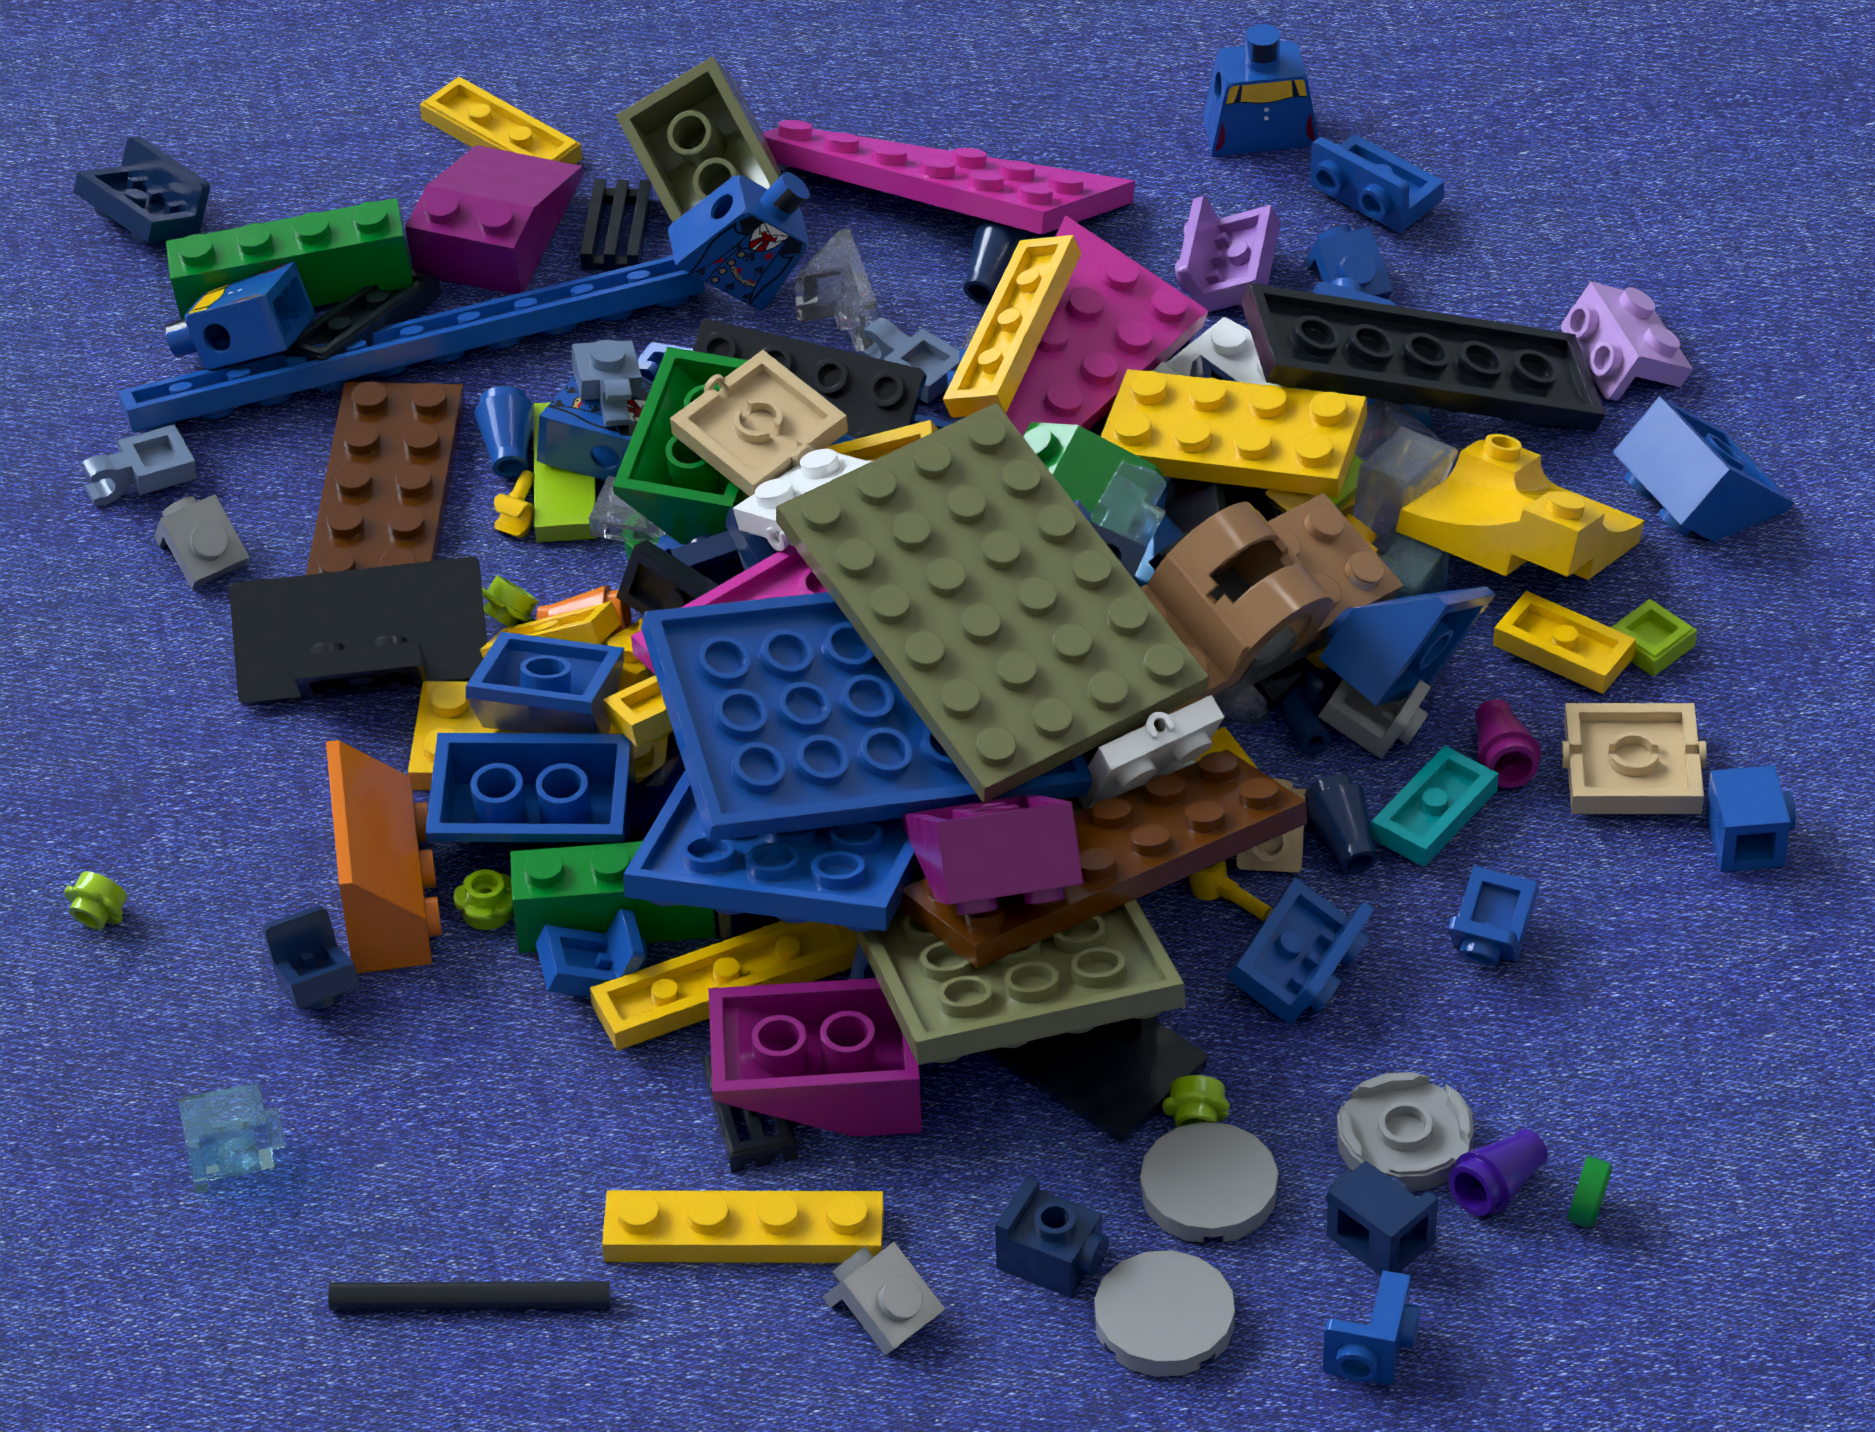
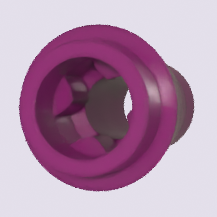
(1506, 744)

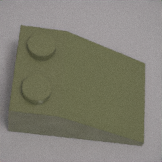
(697, 137)

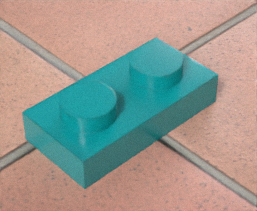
(1434, 806)

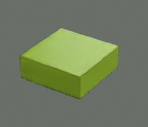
(1658, 635)

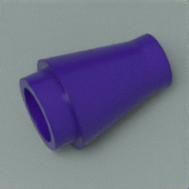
(1493, 1174)

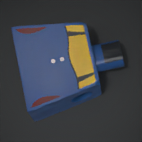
(1259, 97)
(244, 319)

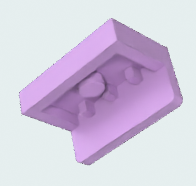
(1624, 340)

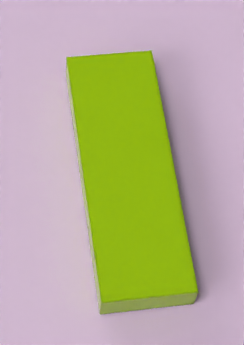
(560, 498)

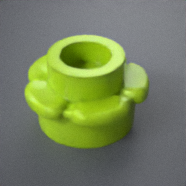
(508, 602)
(485, 899)
(96, 900)
(1196, 1100)

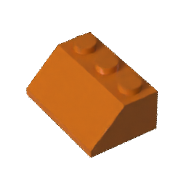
(381, 862)

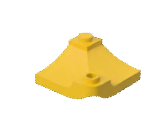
(1507, 512)

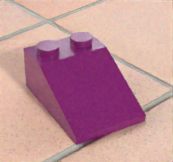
(490, 218)
(997, 851)
(815, 1056)

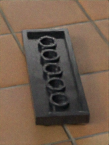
(1421, 358)

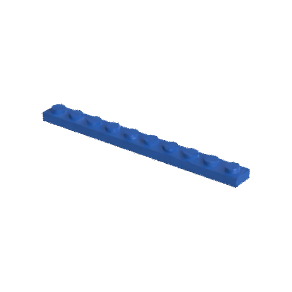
(431, 337)

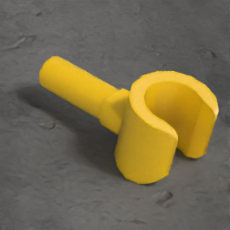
(516, 513)
(1214, 883)

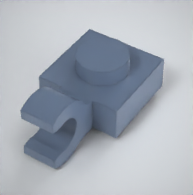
(919, 351)
(608, 373)
(146, 460)

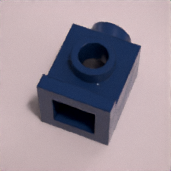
(1380, 1218)
(1049, 1239)

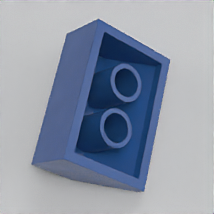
(532, 788)

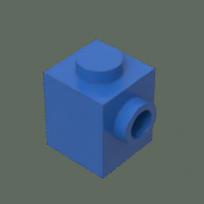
(1749, 818)

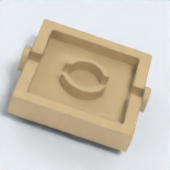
(757, 422)
(1633, 758)

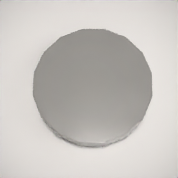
(1405, 1128)
(1209, 1182)
(1164, 1313)

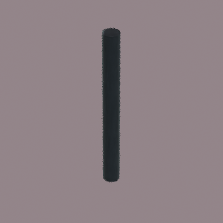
(469, 1295)

